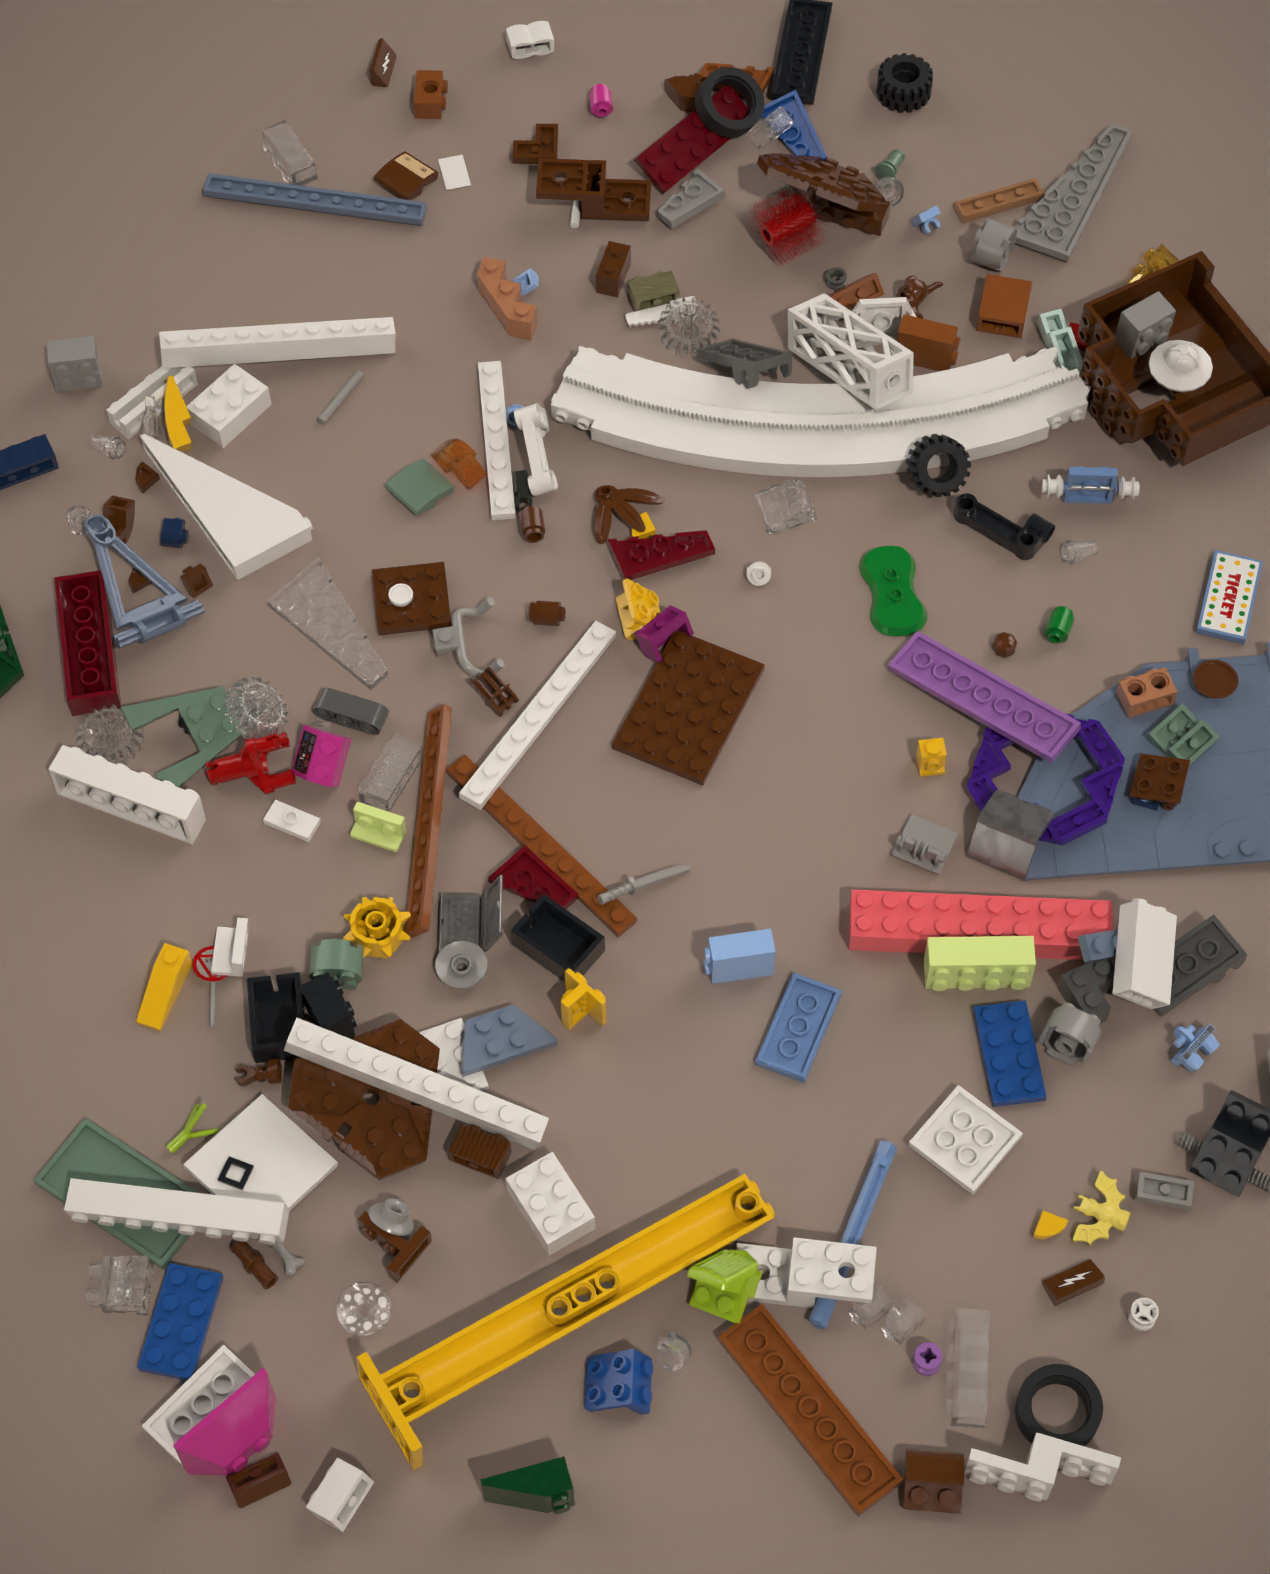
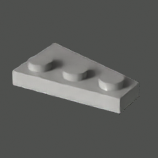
(691, 199)

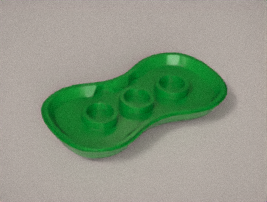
(894, 604)

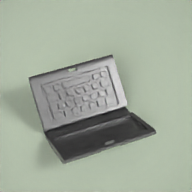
(1008, 833)
(472, 917)

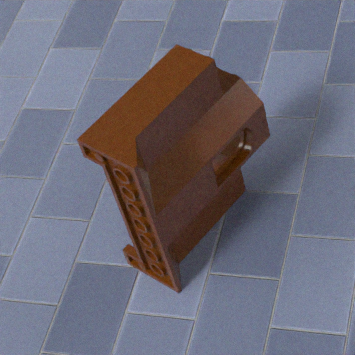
(1196, 421)

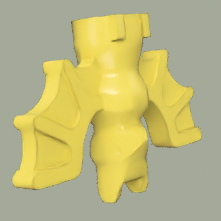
(1107, 1213)

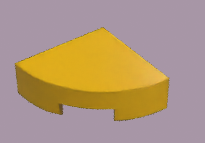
(650, 529)
(1049, 1226)

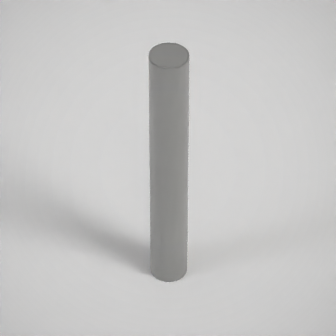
(340, 397)

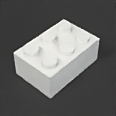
(229, 405)
(550, 1203)

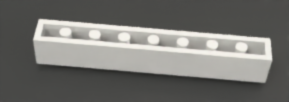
(176, 1210)

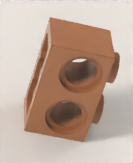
(1148, 696)

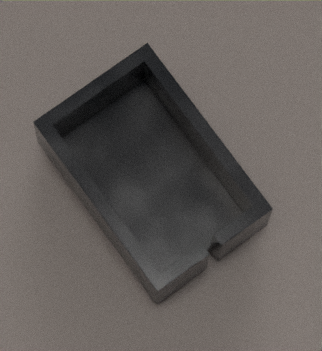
(557, 938)
(273, 1014)

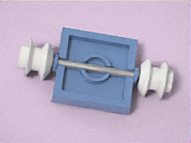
(1090, 485)

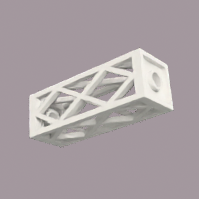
(814, 326)

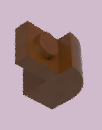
(121, 515)

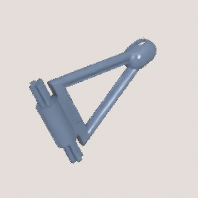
(147, 620)

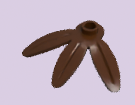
(611, 498)

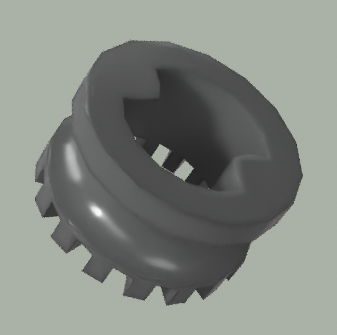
(836, 271)

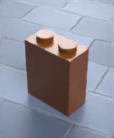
(1004, 306)
(932, 342)

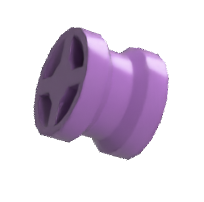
(925, 1365)

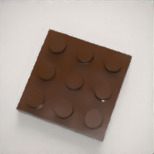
(429, 604)

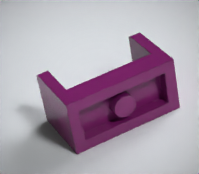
(660, 631)

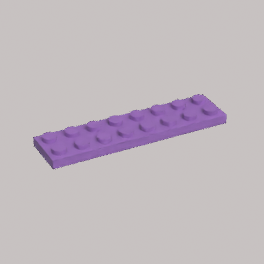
(985, 696)

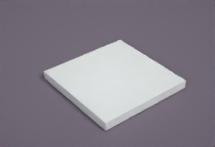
(283, 1157)

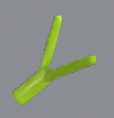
(185, 1134)

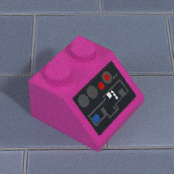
(321, 756)

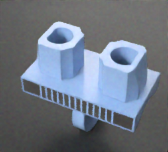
(1200, 1039)

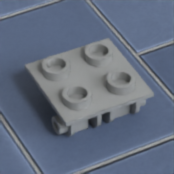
(924, 844)

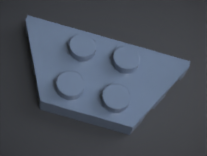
(501, 1038)

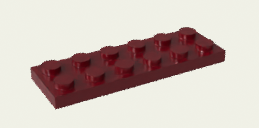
(688, 143)

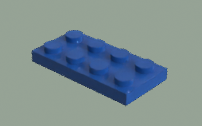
(1009, 1053)
(180, 1322)

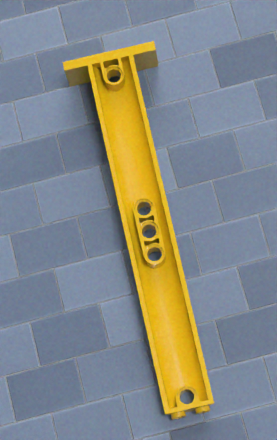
(531, 1325)

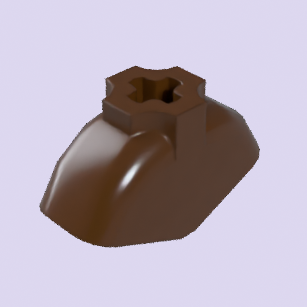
(683, 90)

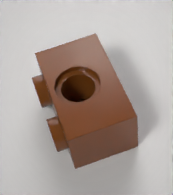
(429, 94)

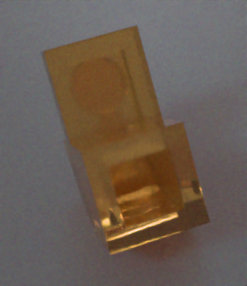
(460, 458)

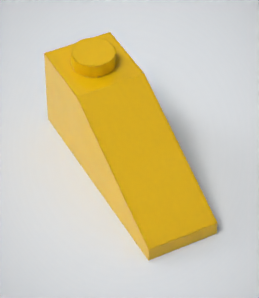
(164, 986)

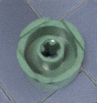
(339, 960)

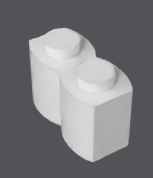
(530, 39)

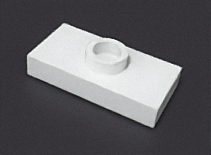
(292, 821)

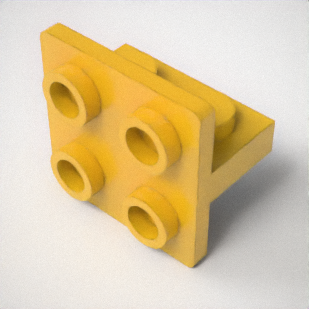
(636, 607)
(580, 1001)

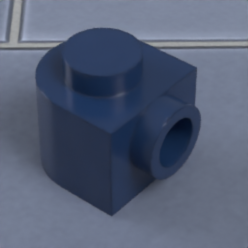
(174, 533)

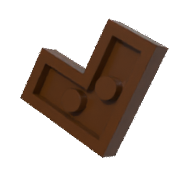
(543, 147)

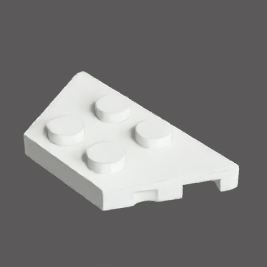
(883, 314)

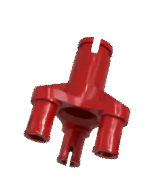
(253, 764)

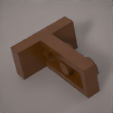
(393, 1245)

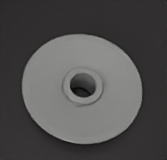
(392, 1217)

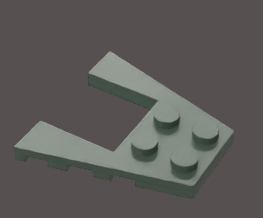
(203, 717)

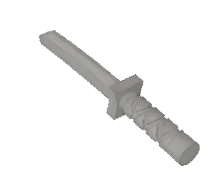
(634, 885)

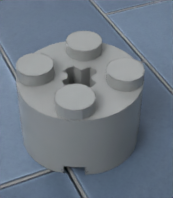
(994, 244)
(1070, 1034)

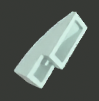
(1057, 333)

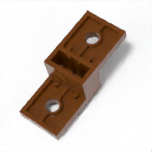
(589, 183)

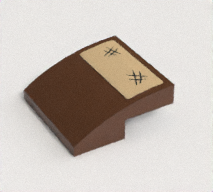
(406, 176)

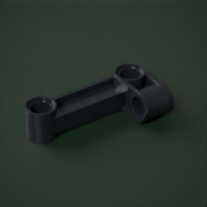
(1034, 533)

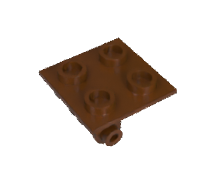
(1160, 779)

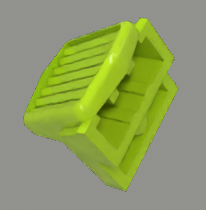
(725, 1283)

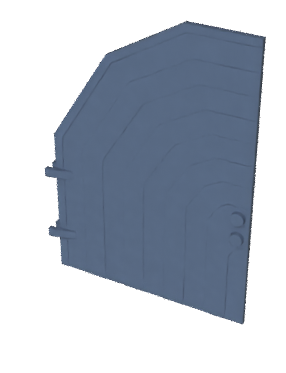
(1224, 797)

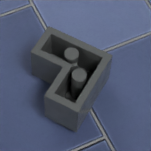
(1087, 985)

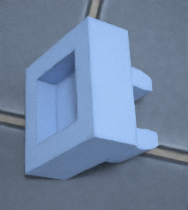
(926, 218)

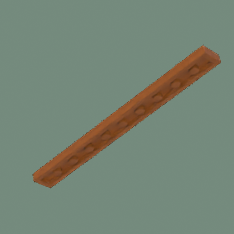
(428, 821)
(547, 849)

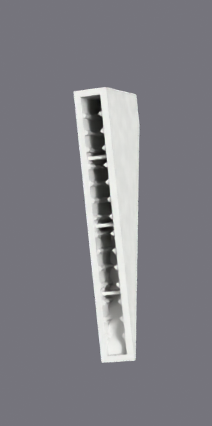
(237, 519)

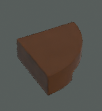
(145, 477)
(138, 581)

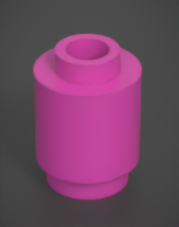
(600, 100)

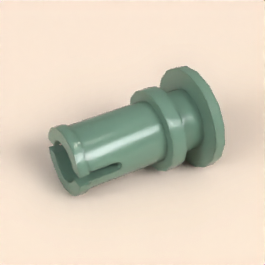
(889, 167)

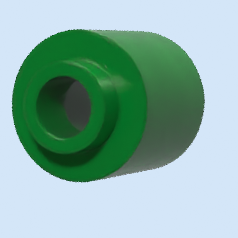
(1059, 624)

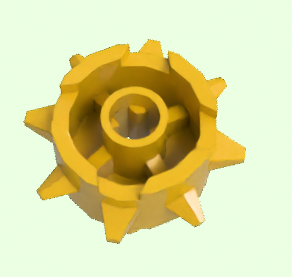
(377, 927)

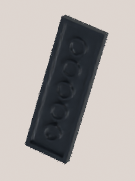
(802, 49)

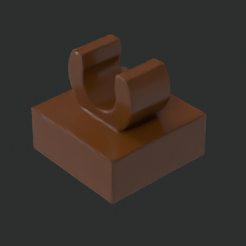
(196, 580)

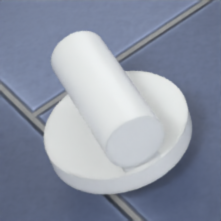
(758, 573)

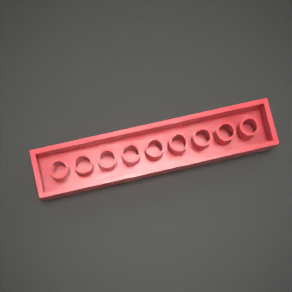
(906, 919)

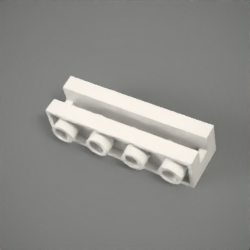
(128, 411)

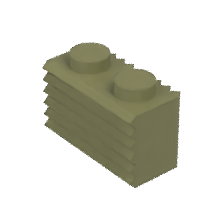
(653, 290)

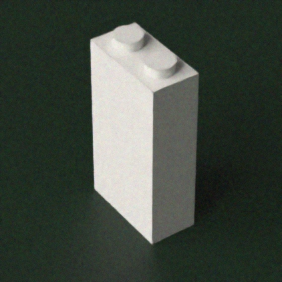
(1144, 954)

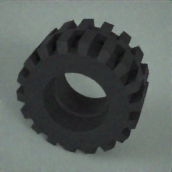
(904, 82)
(957, 465)

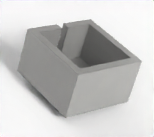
(1144, 325)
(74, 363)

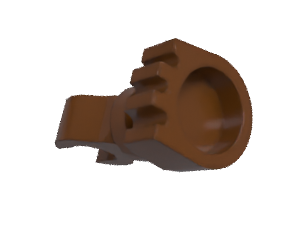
(272, 1073)

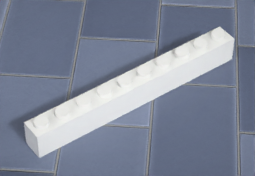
(277, 342)
(415, 1083)

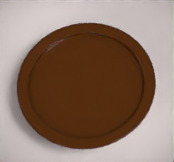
(1215, 679)

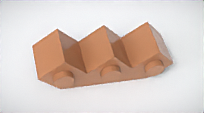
(506, 299)

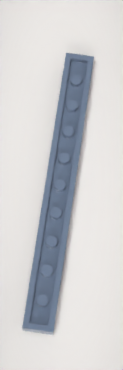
(315, 199)

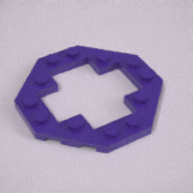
(1100, 786)

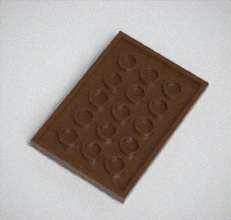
(688, 707)

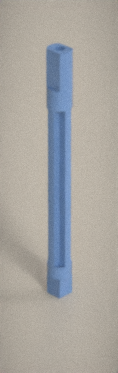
(858, 1221)

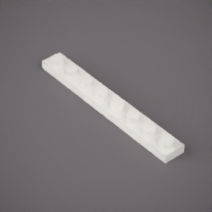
(496, 441)

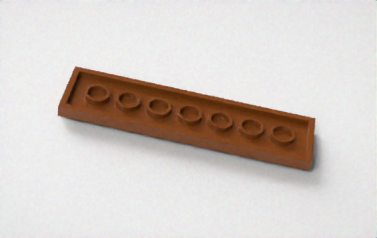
(810, 1410)

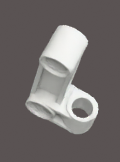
(535, 425)

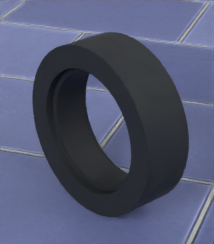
(746, 85)
(1067, 1376)

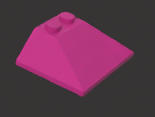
(231, 1430)

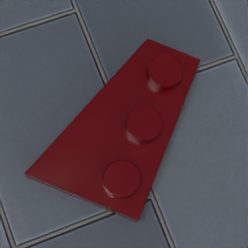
(531, 878)

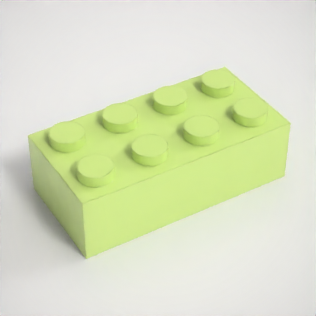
(979, 962)

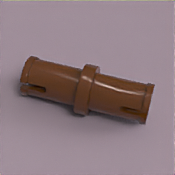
(254, 1264)

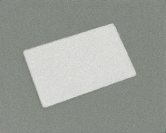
(454, 172)

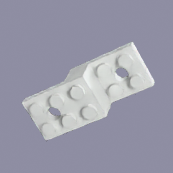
(812, 1272)
(1039, 1473)

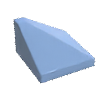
(529, 281)

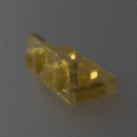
(1153, 261)

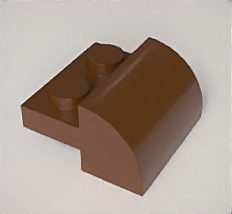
(933, 1481)

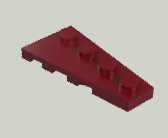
(650, 555)

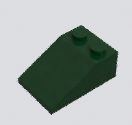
(537, 1487)

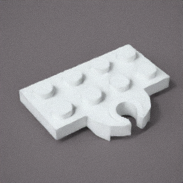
(197, 1398)

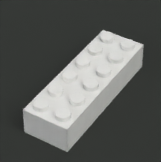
(127, 794)

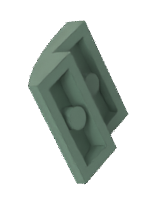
(419, 486)
(1182, 735)

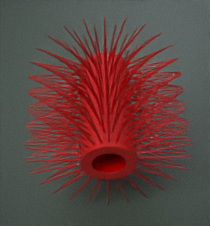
(788, 224)

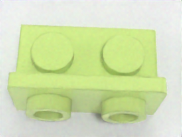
(378, 827)

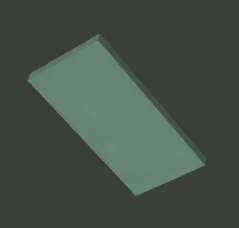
(100, 1157)

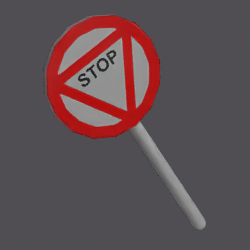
(202, 968)

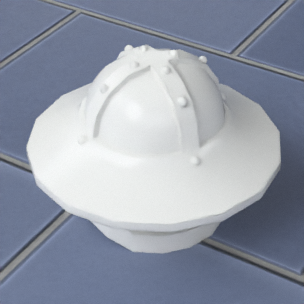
(1180, 365)

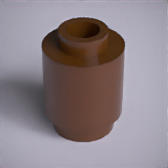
(532, 524)
(547, 613)

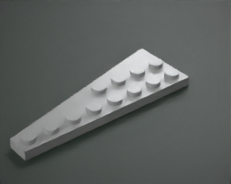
(1064, 211)

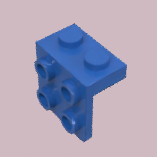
(619, 1381)

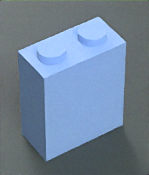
(740, 956)

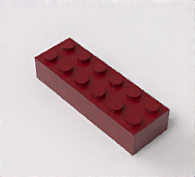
(87, 643)

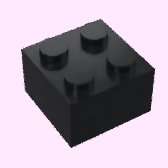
(327, 1006)

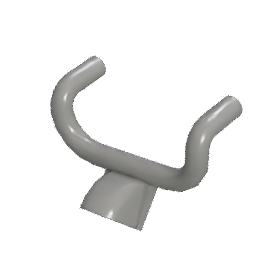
(452, 638)

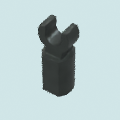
(521, 489)

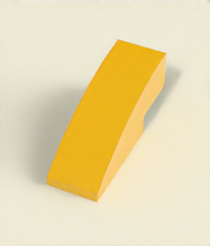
(176, 417)

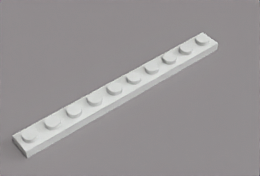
(537, 715)

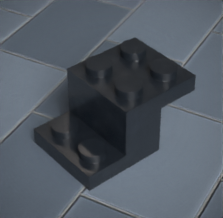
(1233, 1143)

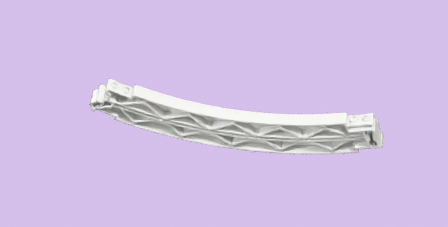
(813, 426)

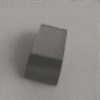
(350, 711)

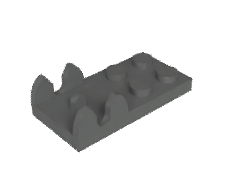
(747, 357)
(1202, 958)

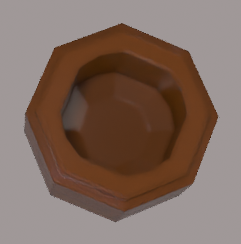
(1004, 644)

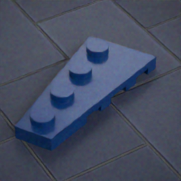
(801, 136)

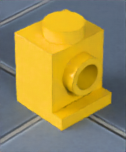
(931, 757)

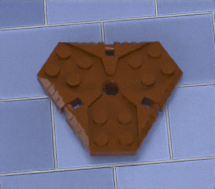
(825, 180)
(382, 1135)

